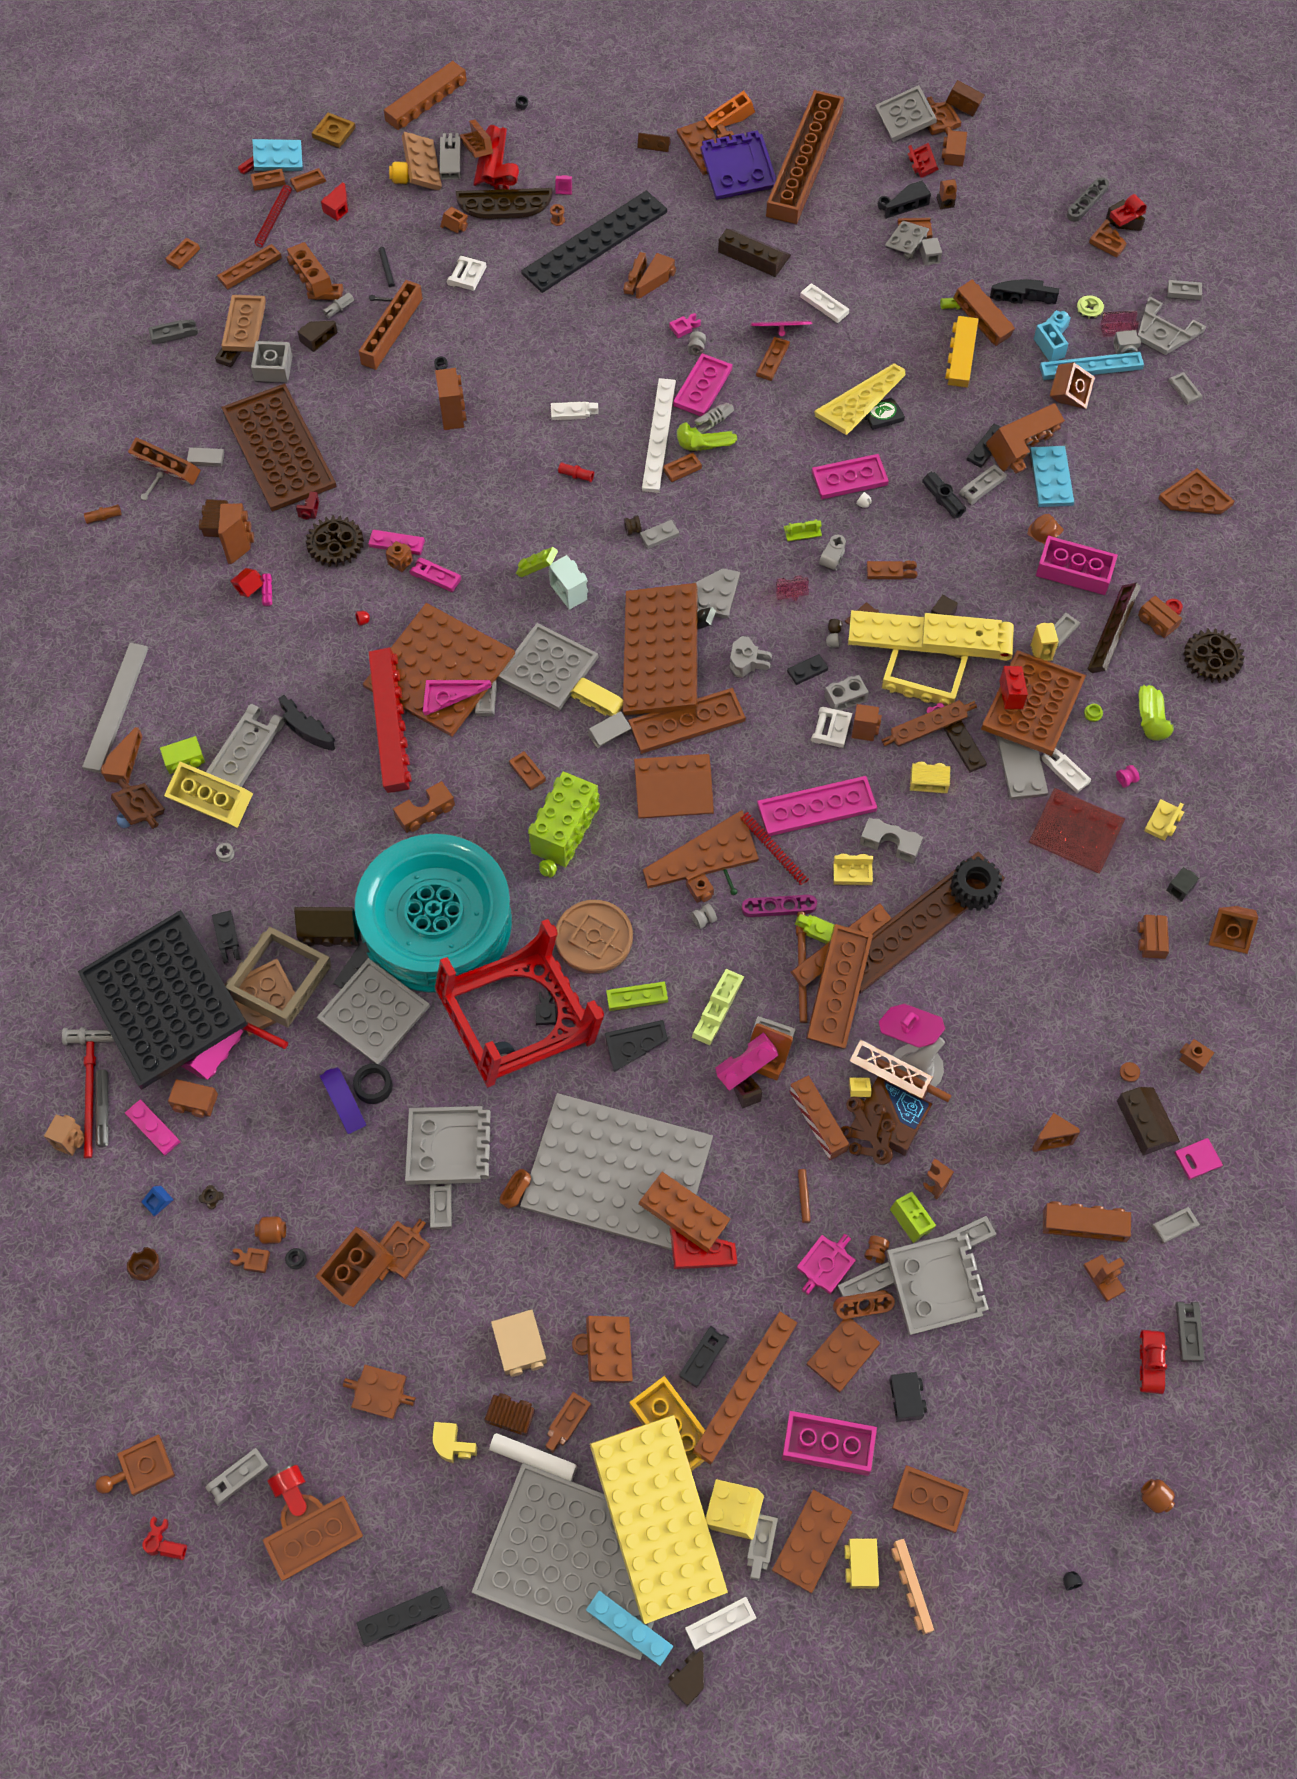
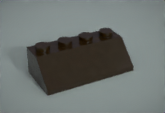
(752, 252)

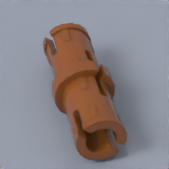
(102, 514)

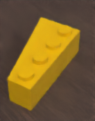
(962, 352)

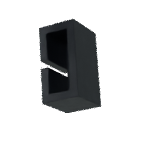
(907, 1395)

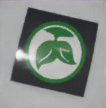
(885, 414)

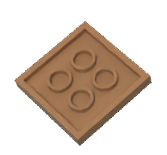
(269, 985)

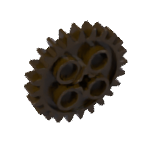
(334, 536)
(1213, 655)

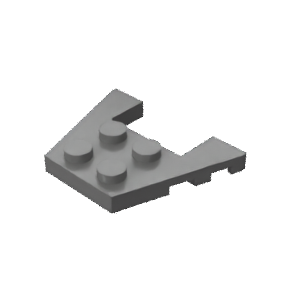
(1162, 334)

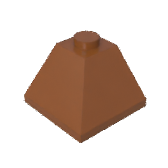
(1234, 928)

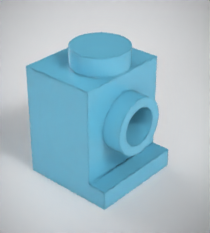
(1060, 319)

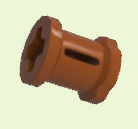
(554, 220)

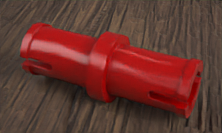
(576, 472)

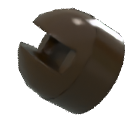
(835, 625)

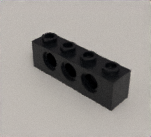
(404, 1616)

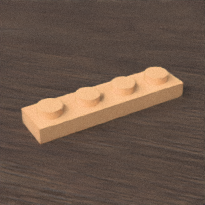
(914, 1597)

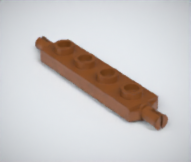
(929, 723)

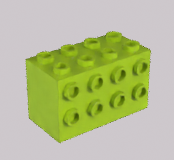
(564, 819)

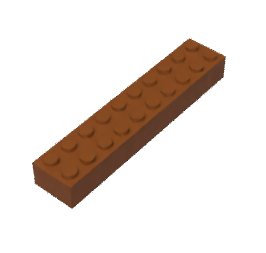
(805, 157)

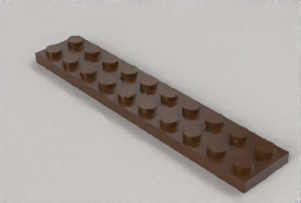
(914, 927)

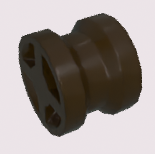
(632, 525)

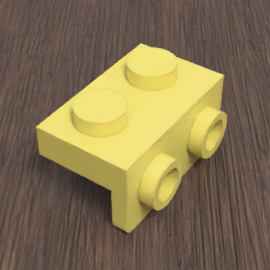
(852, 869)

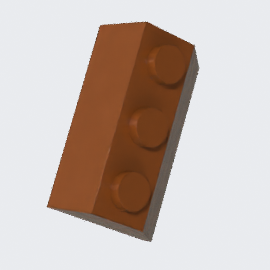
(234, 531)

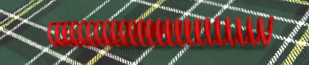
(269, 215)
(774, 848)

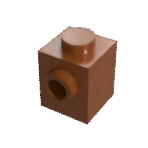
(1195, 1055)

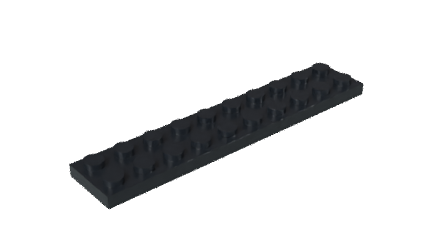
(594, 241)

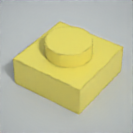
(860, 1087)

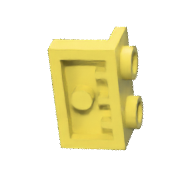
(1163, 819)

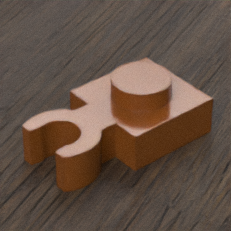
(254, 1260)

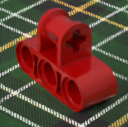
(1153, 1361)

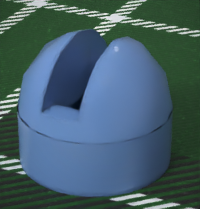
(122, 821)

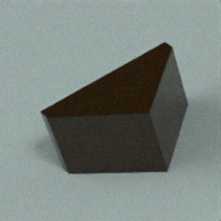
(748, 1092)

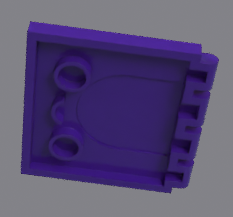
(738, 164)

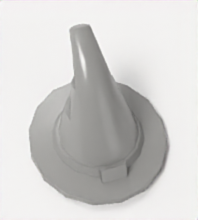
(924, 1059)

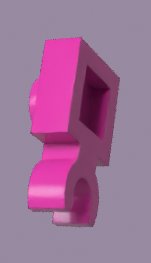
(684, 326)

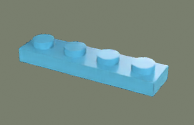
(629, 1628)

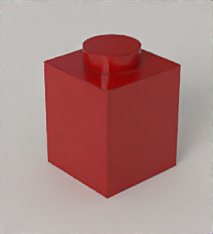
(247, 582)

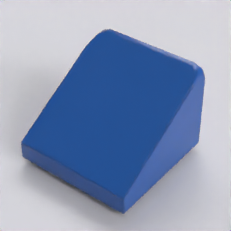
(157, 1200)

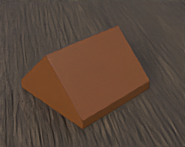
(1056, 1134)

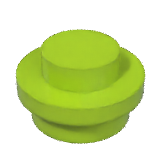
(1093, 712)
(547, 868)

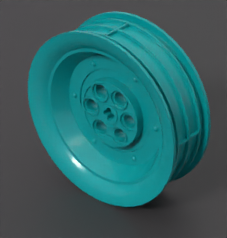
(438, 868)

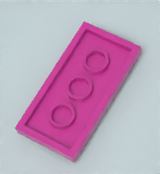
(702, 385)
(850, 476)

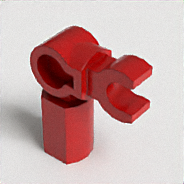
(153, 1542)

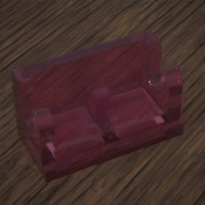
(1118, 322)

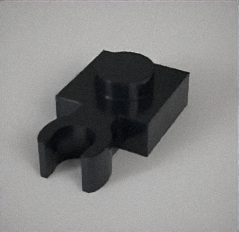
(545, 1012)

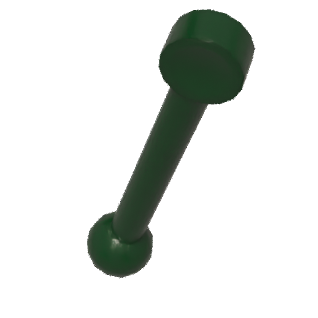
(733, 891)

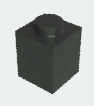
(1182, 884)

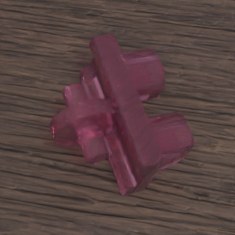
(792, 588)

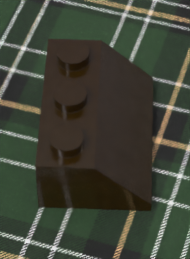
(326, 926)
(1147, 1119)

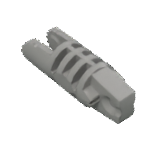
(713, 417)

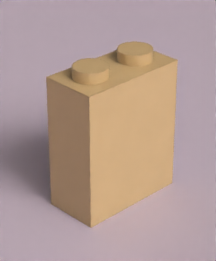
(519, 1343)

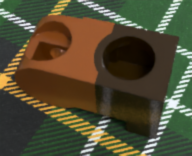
(947, 192)

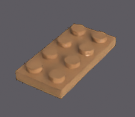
(421, 161)
(243, 323)

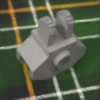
(745, 657)

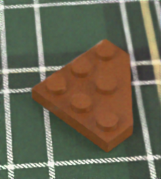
(1196, 494)

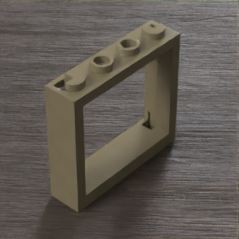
(303, 993)

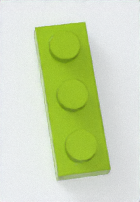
(536, 562)
(637, 996)

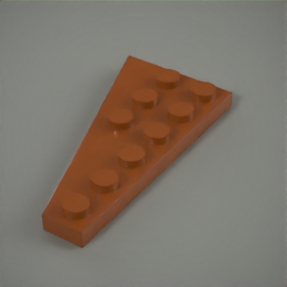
(717, 849)

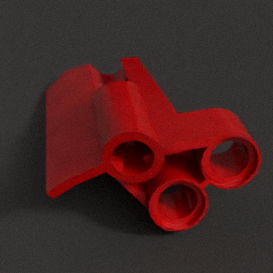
(491, 167)

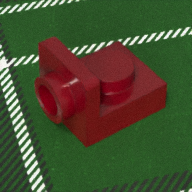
(310, 508)

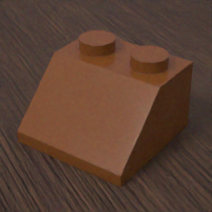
(1072, 385)

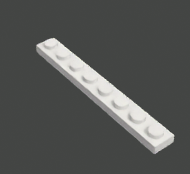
(658, 435)

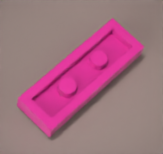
(384, 539)
(152, 1127)

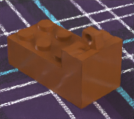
(1011, 441)

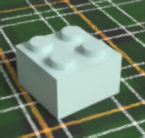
(568, 582)

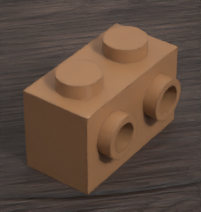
(64, 1134)

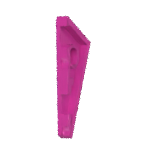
(447, 692)

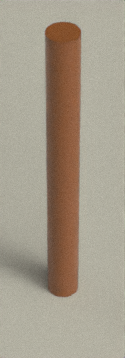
(917, 1082)

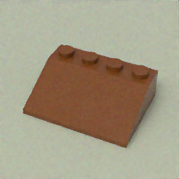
(673, 786)

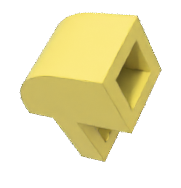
(445, 1443)

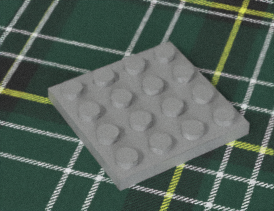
(548, 666)
(373, 1012)

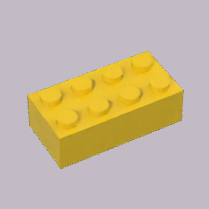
(663, 1401)

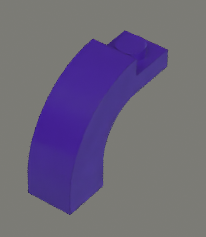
(342, 1100)

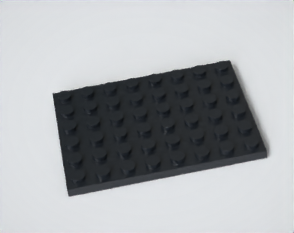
(162, 999)

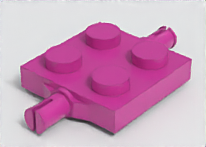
(826, 1264)

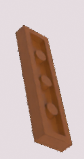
(249, 266)

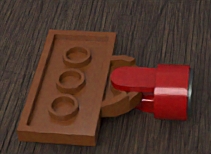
(308, 1527)

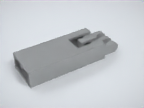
(450, 158)

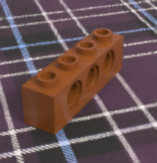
(309, 270)

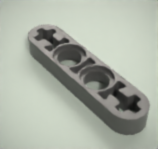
(1085, 198)

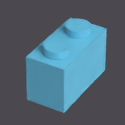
(1051, 341)

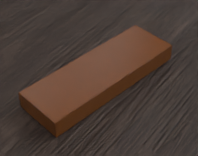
(772, 358)

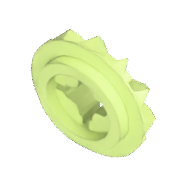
(1091, 301)

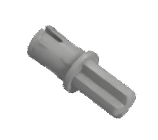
(338, 305)

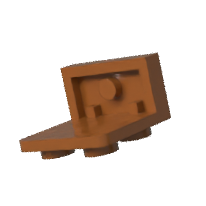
(782, 1043)

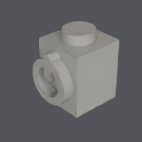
(1126, 342)

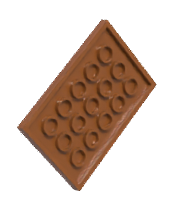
(1047, 707)

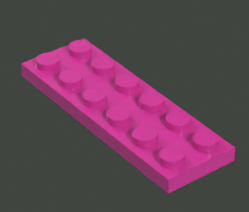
(817, 806)

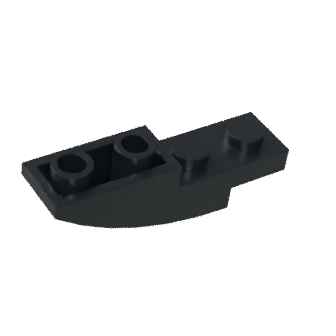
(1017, 290)
(306, 728)

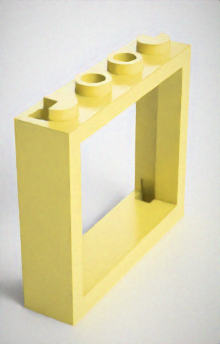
(919, 691)

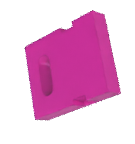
(1203, 1157)

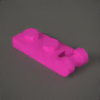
(435, 574)

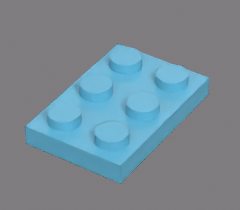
(277, 154)

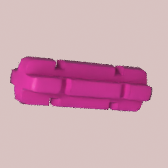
(266, 589)

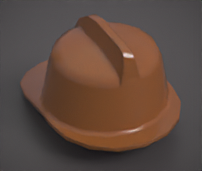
(1044, 527)

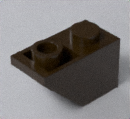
(690, 1680)

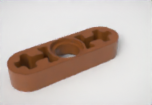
(872, 1308)

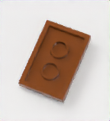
(609, 1349)
(843, 1354)
(930, 1499)

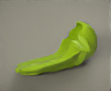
(693, 440)
(1153, 714)

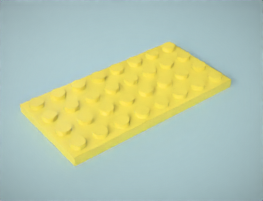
(658, 1519)

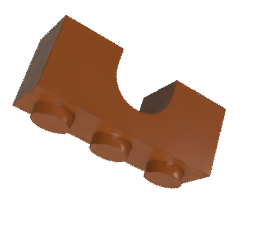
(413, 817)

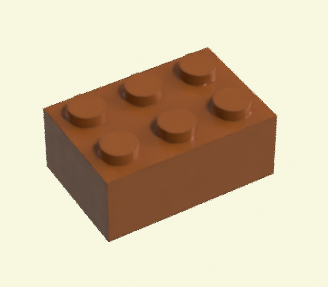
(451, 398)
(354, 1266)

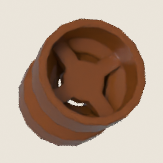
(877, 1248)

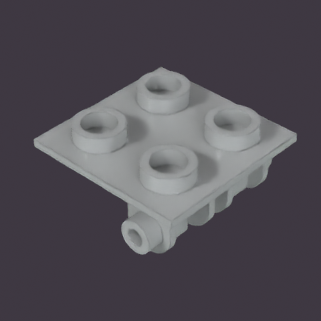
(907, 238)

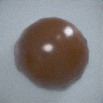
(147, 1258)

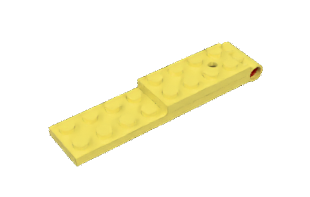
(933, 634)

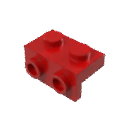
(923, 160)

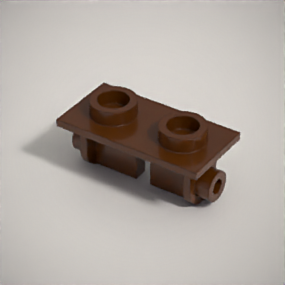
(653, 142)

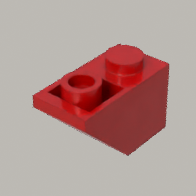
(336, 202)

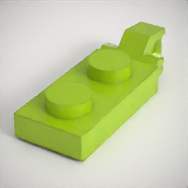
(815, 927)

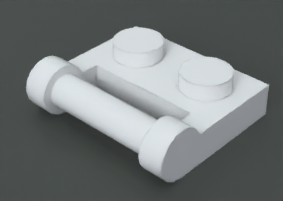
(471, 274)
(837, 730)

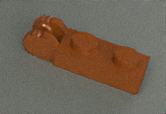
(891, 570)

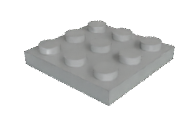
(906, 113)

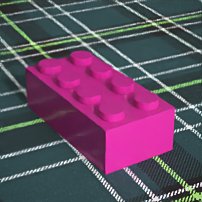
(1076, 565)
(829, 1443)

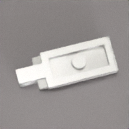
(573, 410)

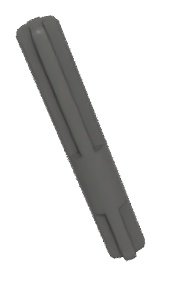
(101, 1108)

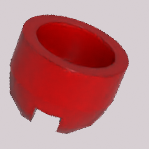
(362, 617)

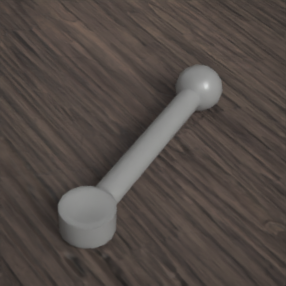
(145, 496)

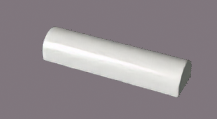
(533, 1457)

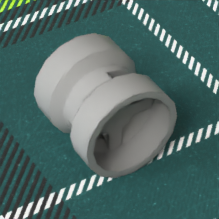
(696, 343)
(704, 916)

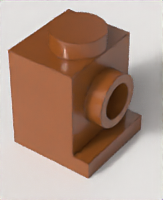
(454, 220)
(699, 893)

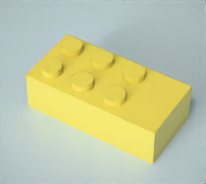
(208, 794)

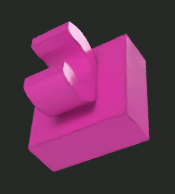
(563, 184)

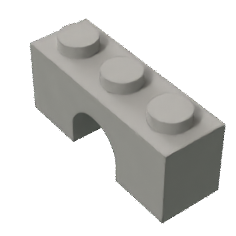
(878, 832)

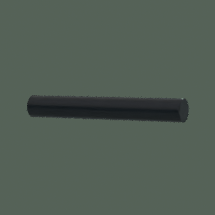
(386, 266)

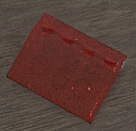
(1077, 830)

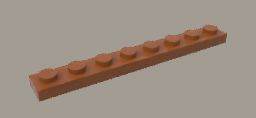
(744, 1388)

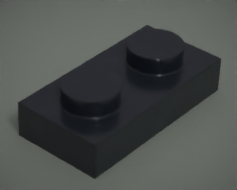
(807, 669)

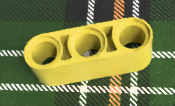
(597, 697)

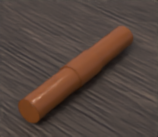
(804, 1196)

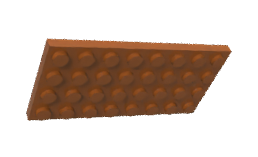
(660, 649)

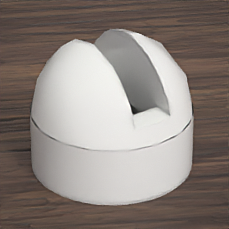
(864, 500)

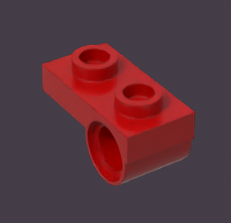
(1129, 211)

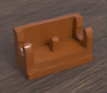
(940, 1175)

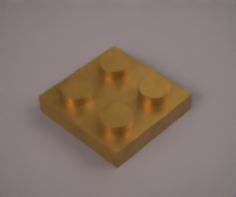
(333, 130)

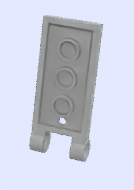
(244, 747)
(1022, 770)

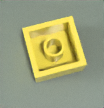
(734, 1509)

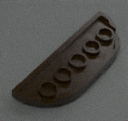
(504, 202)

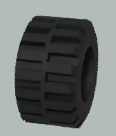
(978, 870)

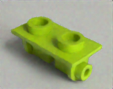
(803, 530)

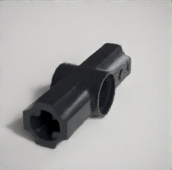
(944, 494)

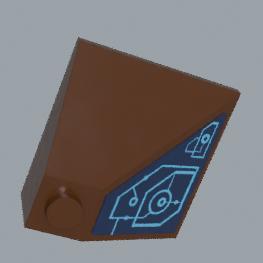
(901, 1107)

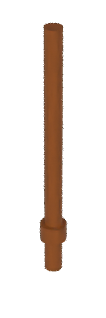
(802, 957)

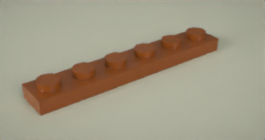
(813, 965)

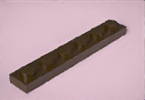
(1114, 628)

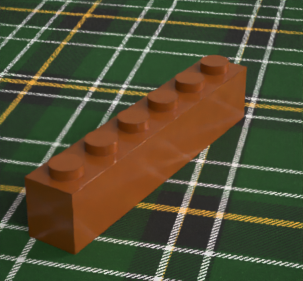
(425, 95)
(390, 324)

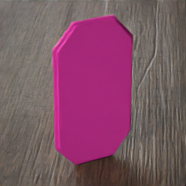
(781, 332)
(911, 1025)

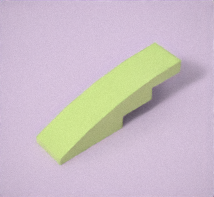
(717, 1007)

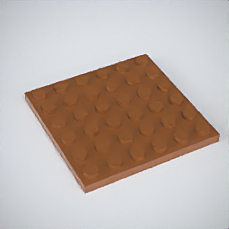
(444, 649)

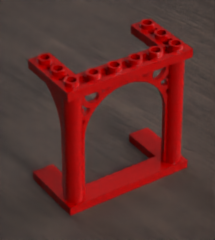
(535, 953)

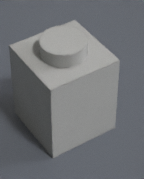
(930, 251)

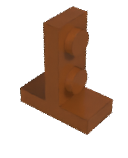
(1105, 1276)

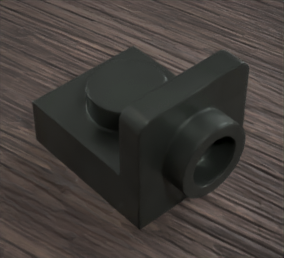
(705, 617)

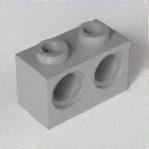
(848, 697)

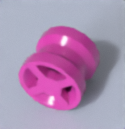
(1127, 776)

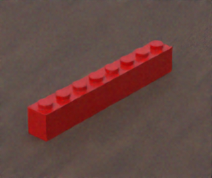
(389, 720)

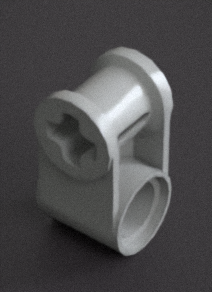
(833, 553)

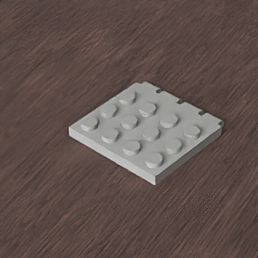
(447, 1145)
(936, 1282)

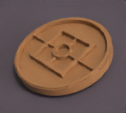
(594, 936)

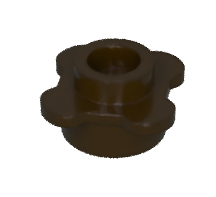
(211, 1191)

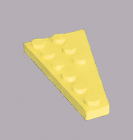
(852, 406)

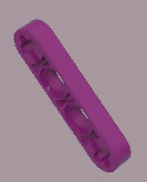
(778, 902)

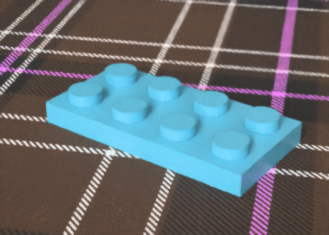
(1051, 476)

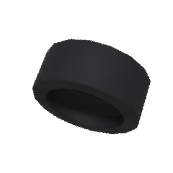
(377, 1097)

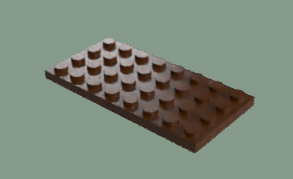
(278, 447)

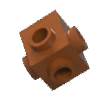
(399, 556)

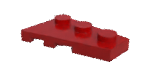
(689, 1255)

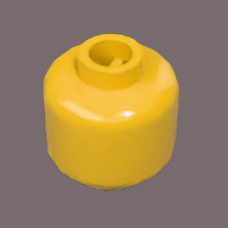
(399, 172)

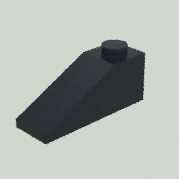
(910, 198)

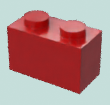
(1013, 687)

